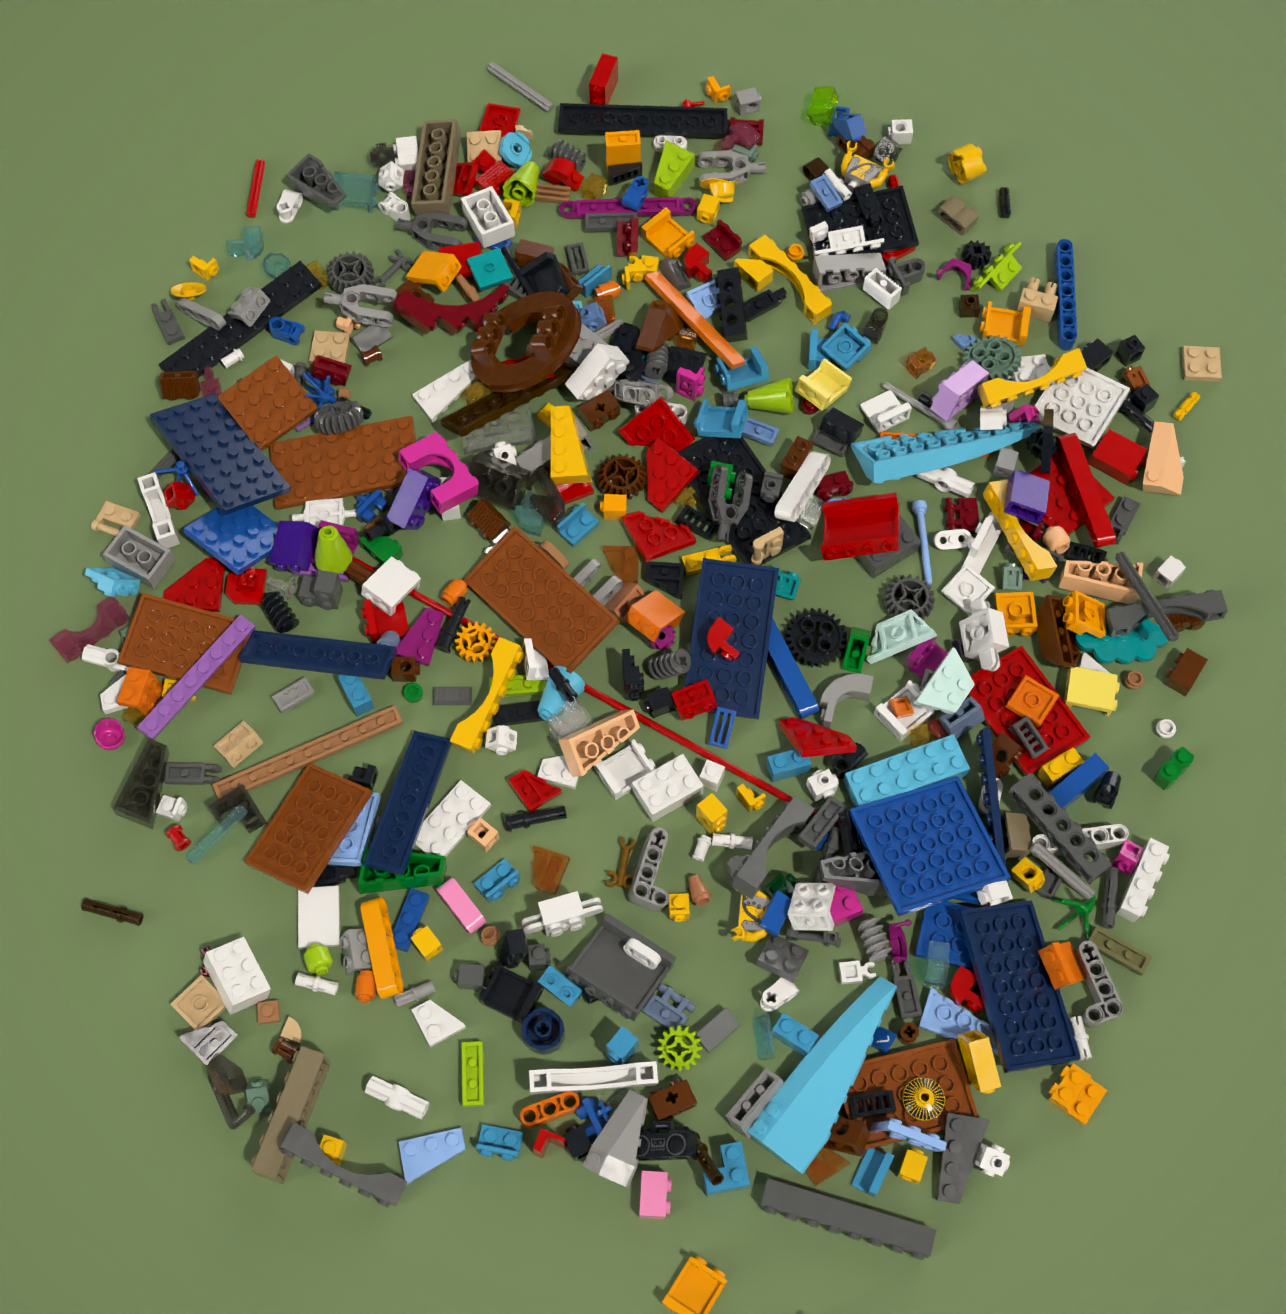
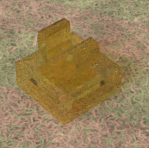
(686, 498)
(133, 716)
(922, 734)

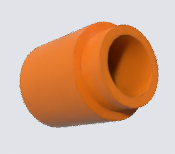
(608, 288)
(453, 591)
(365, 986)

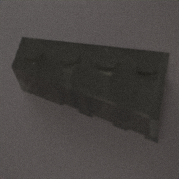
(144, 786)

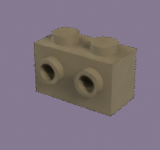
(1016, 835)

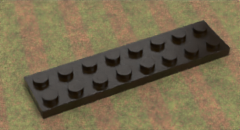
(500, 403)

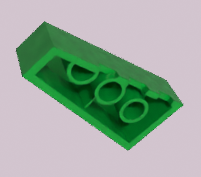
(420, 872)

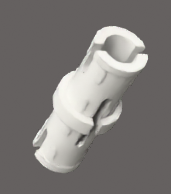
(838, 184)
(732, 841)
(316, 983)
(1080, 1037)

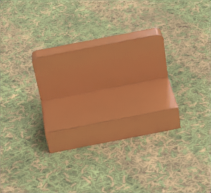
(624, 599)

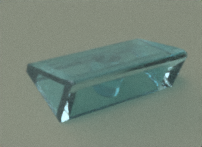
(763, 1037)

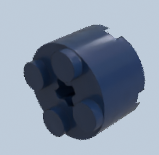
(532, 1028)

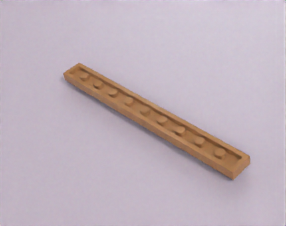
(311, 752)

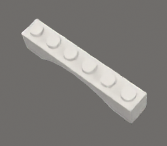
(593, 1078)

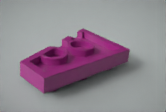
(422, 637)

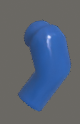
(837, 318)

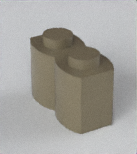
(957, 215)

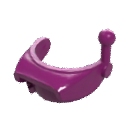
(958, 265)
(895, 934)

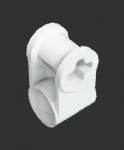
(289, 205)
(394, 207)
(780, 992)

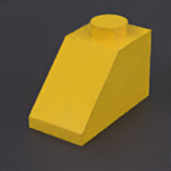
(754, 272)

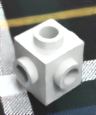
(391, 177)
(510, 451)
(501, 739)
(822, 784)
(992, 1159)

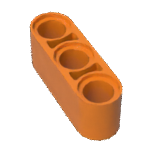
(539, 1107)

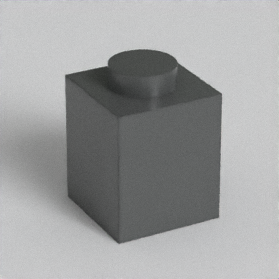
(470, 976)

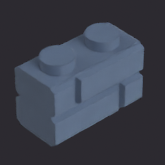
(966, 718)

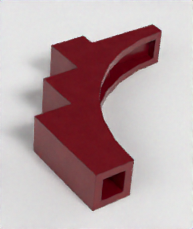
(453, 318)

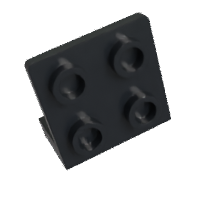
(683, 358)

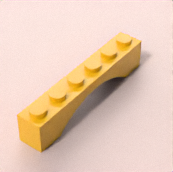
(815, 304)
(998, 390)
(1035, 560)
(470, 731)

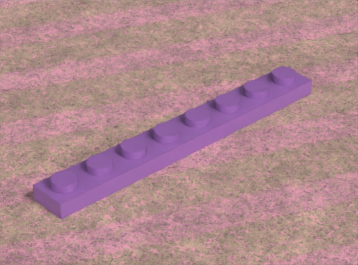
(196, 677)

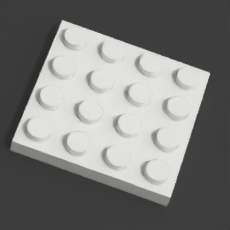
(1083, 405)

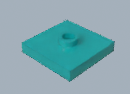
(489, 269)

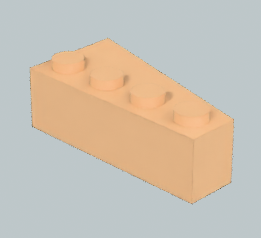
(1099, 580)
(593, 742)

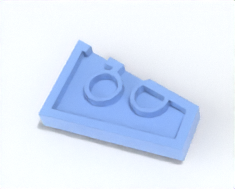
(429, 1151)

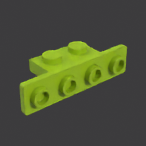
(1001, 271)

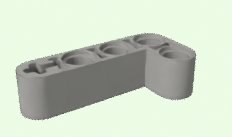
(651, 868)
(1094, 982)

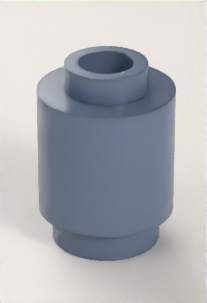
(389, 638)

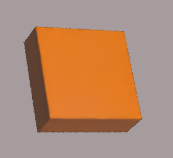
(901, 707)

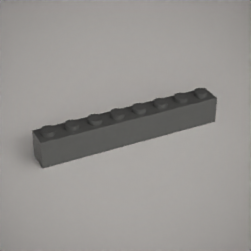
(848, 1218)

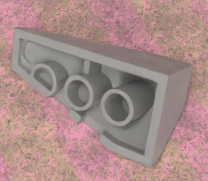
(617, 1144)

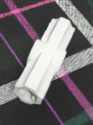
(947, 480)
(101, 657)
(397, 1097)

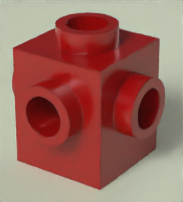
(178, 495)

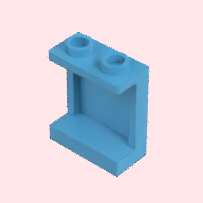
(753, 372)
(721, 421)

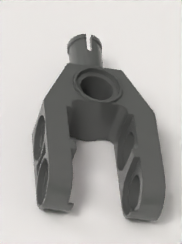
(428, 222)
(717, 502)

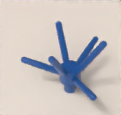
(321, 396)
(181, 470)

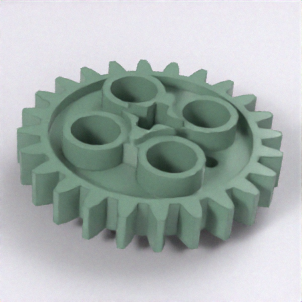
(995, 356)

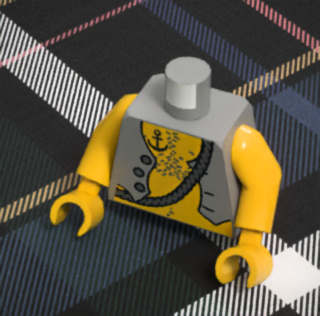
(860, 171)
(750, 915)

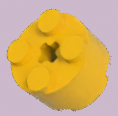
(967, 163)

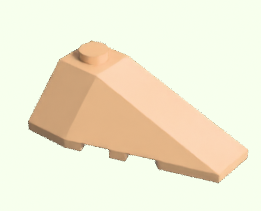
(1163, 464)

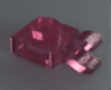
(408, 182)
(211, 385)

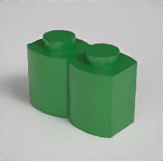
(1173, 768)

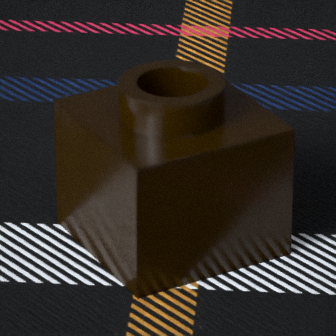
(969, 305)

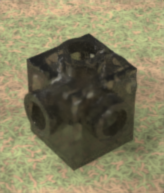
(382, 148)
(887, 149)

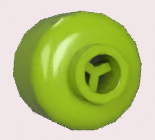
(318, 959)

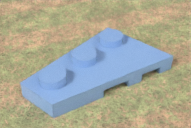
(705, 298)
(898, 1131)

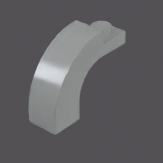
(845, 687)

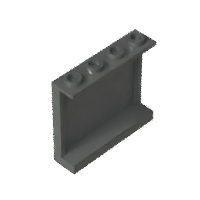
(613, 975)

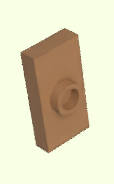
(467, 290)

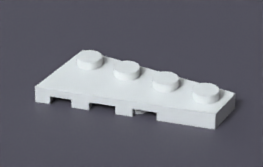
(443, 391)

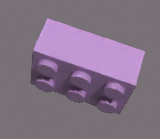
(958, 390)

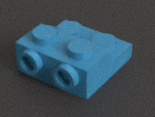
(846, 346)

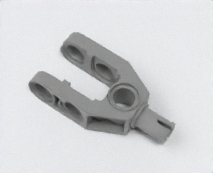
(740, 165)
(359, 314)
(636, 392)
(608, 590)

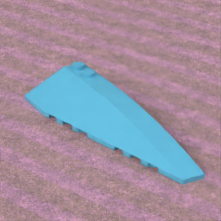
(908, 455)
(808, 1103)

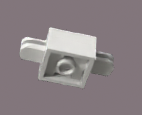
(984, 635)
(562, 914)

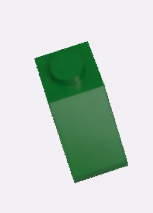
(382, 548)
(856, 650)

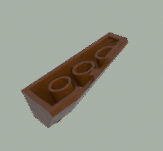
(659, 325)

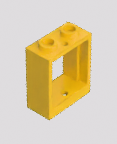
(979, 1061)

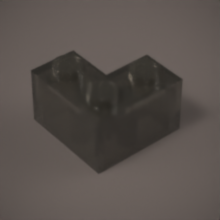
(225, 805)

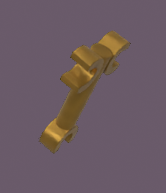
(620, 878)

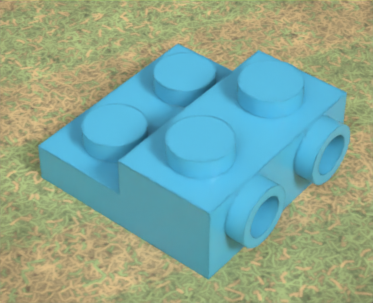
(113, 581)

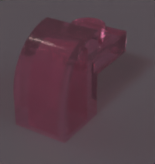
(742, 134)

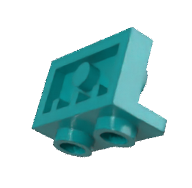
(787, 584)

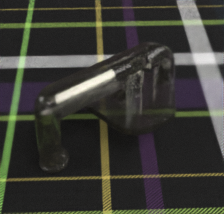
(551, 506)
(225, 1081)

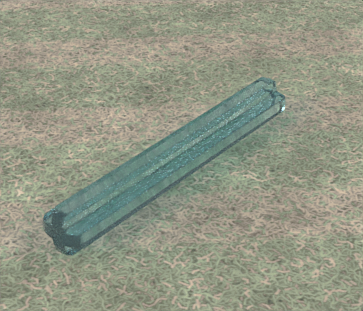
(217, 834)

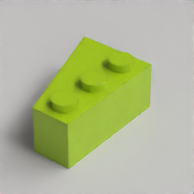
(672, 170)

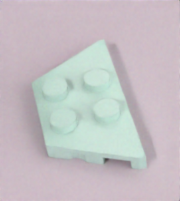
(898, 635)
(947, 685)

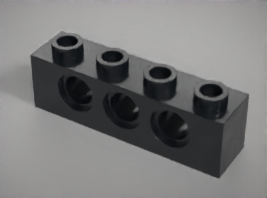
(738, 330)

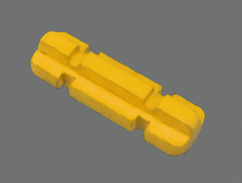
(1186, 406)

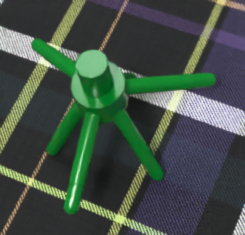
(1082, 909)

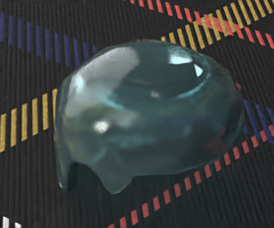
(275, 264)

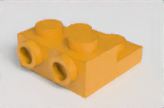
(1018, 612)
(1084, 614)
(1076, 1094)

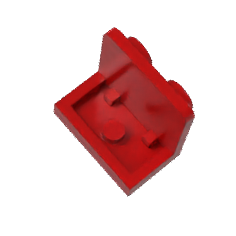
(380, 622)

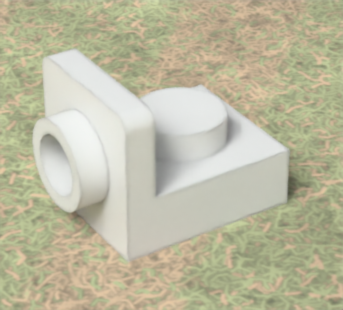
(172, 808)

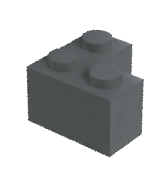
(321, 590)

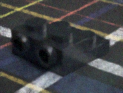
(632, 677)

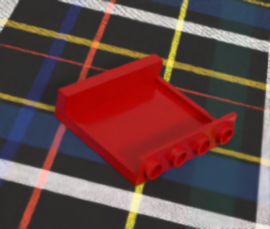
(861, 526)

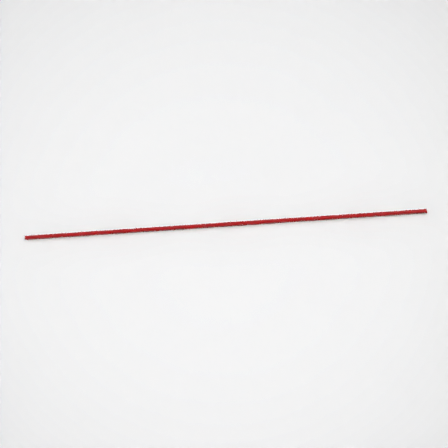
(641, 718)

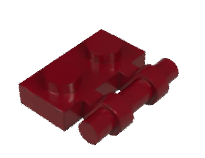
(968, 514)

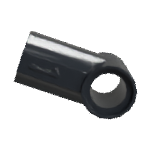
(849, 761)

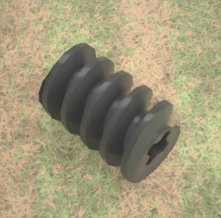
(559, 150)
(657, 362)
(670, 664)

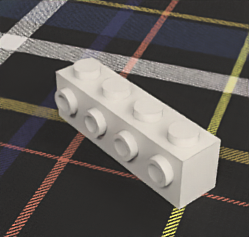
(1142, 880)

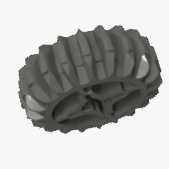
(351, 268)
(338, 417)
(910, 589)

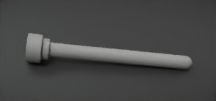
(951, 424)

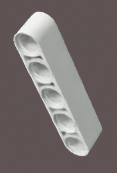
(802, 486)
(1104, 832)

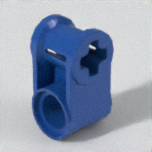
(636, 193)
(288, 330)

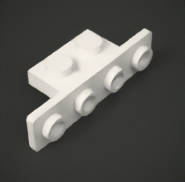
(848, 239)
(983, 543)

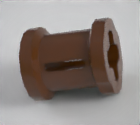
(371, 355)
(903, 1038)
(279, 1048)

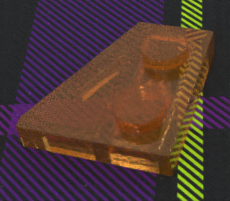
(549, 869)

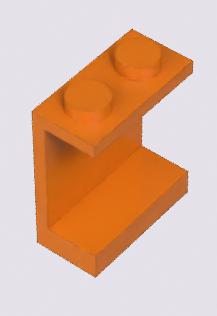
(654, 614)

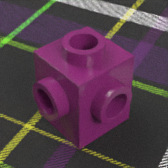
(668, 641)

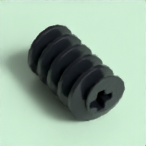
(279, 612)

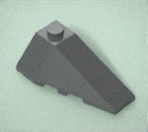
(315, 182)

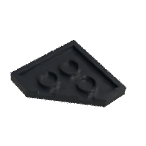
(626, 341)

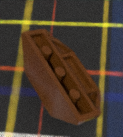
(1055, 640)

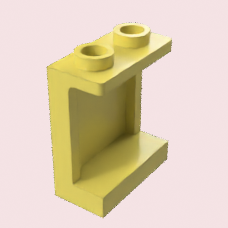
(823, 385)
(1091, 690)

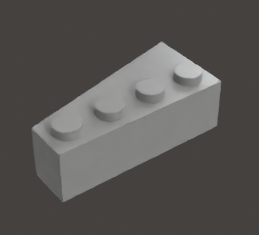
(844, 270)
(541, 452)

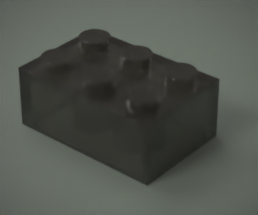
(499, 480)

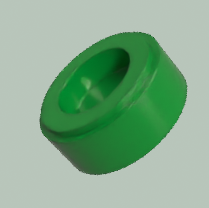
(413, 692)

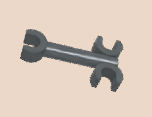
(398, 262)
(827, 938)

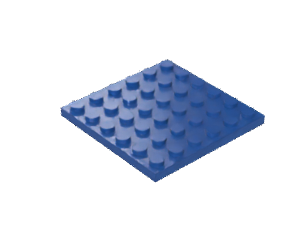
(928, 845)

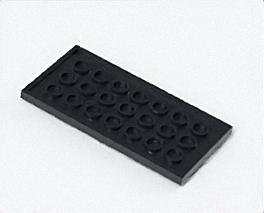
(760, 515)

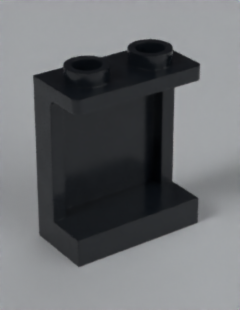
(545, 274)
(510, 994)

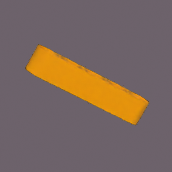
(382, 947)

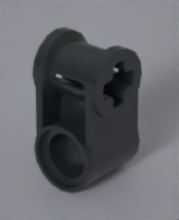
(1107, 789)

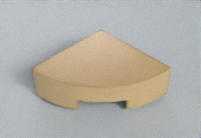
(528, 133)
(292, 1031)

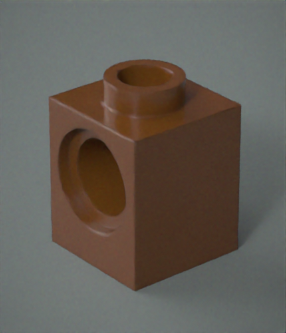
(402, 662)

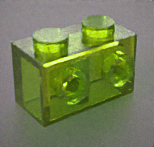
(822, 106)

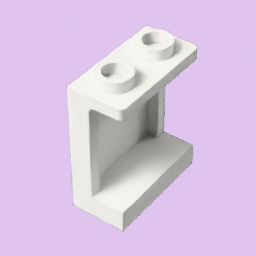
(390, 585)
(901, 727)
(624, 768)

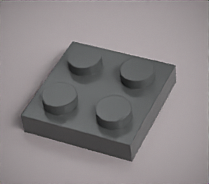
(782, 958)

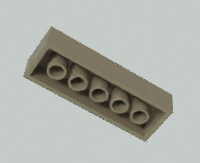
(436, 167)
(295, 1106)

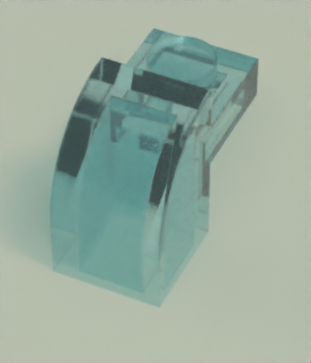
(250, 245)
(529, 519)
(937, 965)

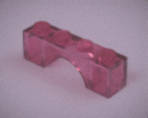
(110, 616)

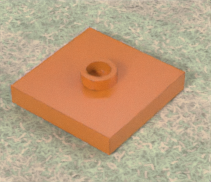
(1032, 700)

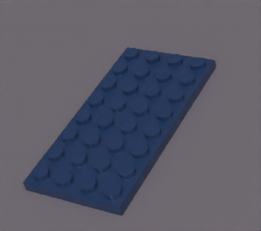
(220, 454)
(745, 600)
(1015, 987)

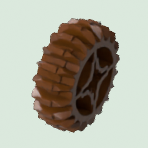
(626, 469)

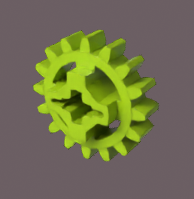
(680, 1057)

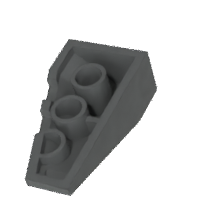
(854, 873)

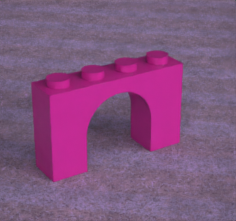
(435, 450)

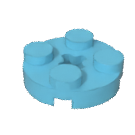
(507, 151)

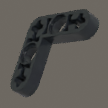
(1047, 441)

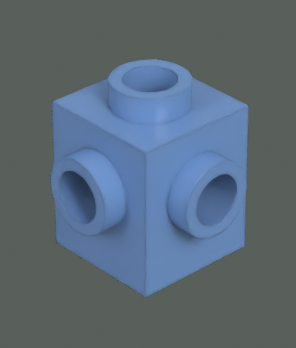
(592, 316)

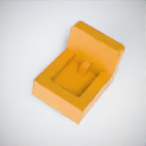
(718, 94)

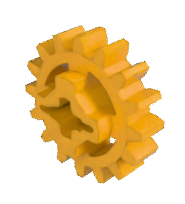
(473, 650)

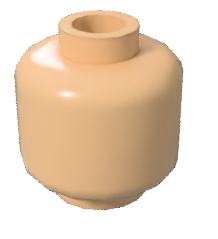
(1056, 539)

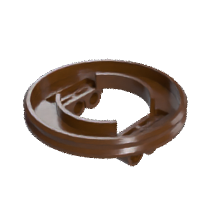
(552, 344)

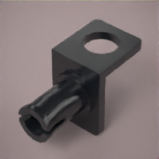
(382, 528)

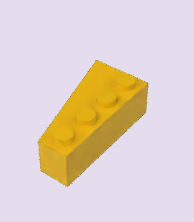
(567, 452)

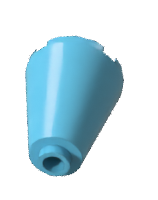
(552, 699)

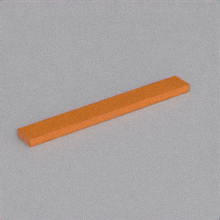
(695, 320)

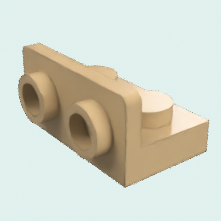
(238, 744)

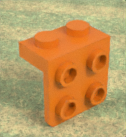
(140, 690)
(1062, 964)

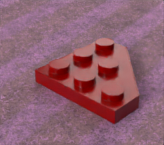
(657, 422)
(666, 474)
(656, 535)
(200, 586)
(815, 739)

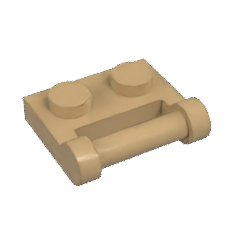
(115, 515)
(767, 545)

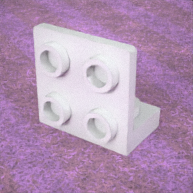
(885, 411)
(812, 906)

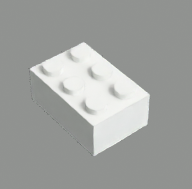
(487, 217)
(597, 372)
(667, 788)
(236, 975)

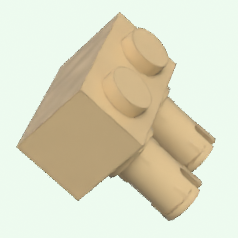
(1041, 303)

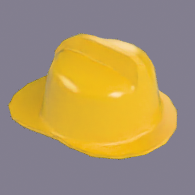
(720, 188)

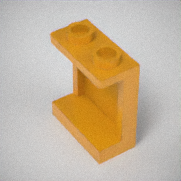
(622, 147)
(667, 235)
(434, 269)
(1005, 323)
(695, 1288)

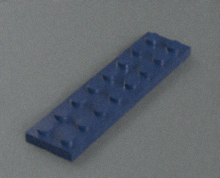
(318, 654)
(408, 803)

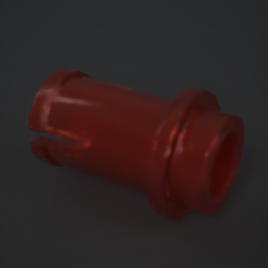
(936, 729)

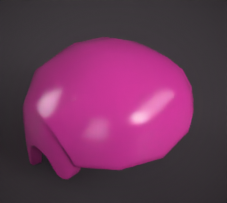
(109, 734)

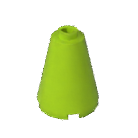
(523, 184)
(773, 397)
(332, 551)

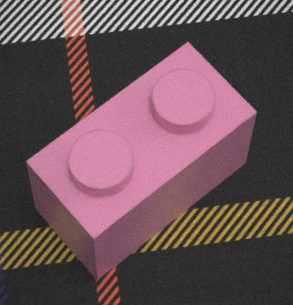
(653, 1195)

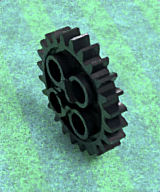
(833, 640)

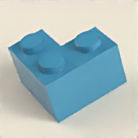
(733, 1170)

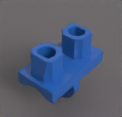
(368, 504)
(598, 1115)

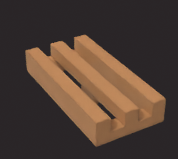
(553, 191)

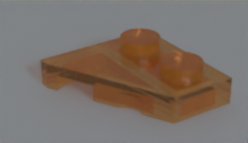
(624, 561)
(825, 1165)

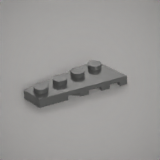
(963, 1141)

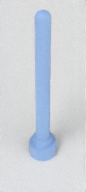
(919, 508)

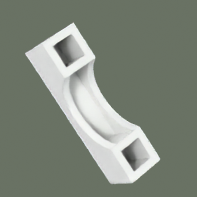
(159, 512)

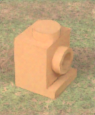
(478, 827)

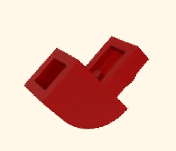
(563, 171)
(695, 264)
(717, 638)
(960, 991)

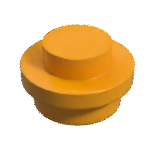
(795, 252)

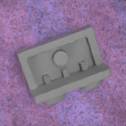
(249, 305)
(355, 951)

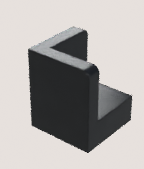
(364, 776)

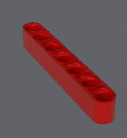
(1085, 490)

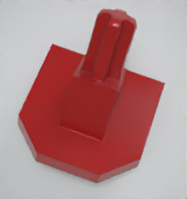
(247, 587)

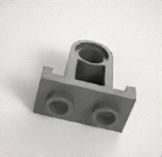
(906, 273)

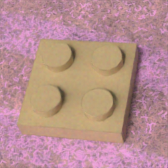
(483, 140)
(330, 345)
(1201, 363)
(199, 1003)

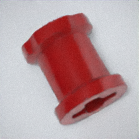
(178, 838)

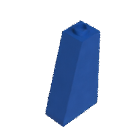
(1079, 781)

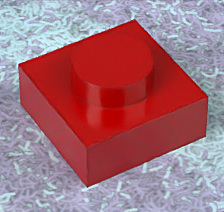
(485, 160)

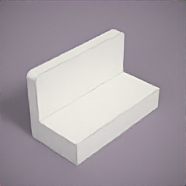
(534, 662)

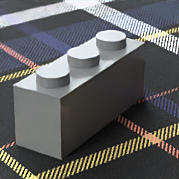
(754, 1101)

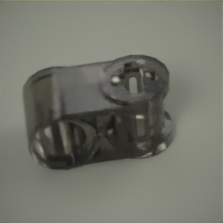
(875, 328)

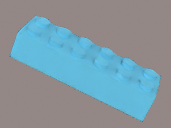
(907, 771)

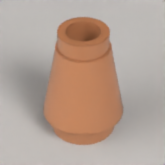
(699, 892)

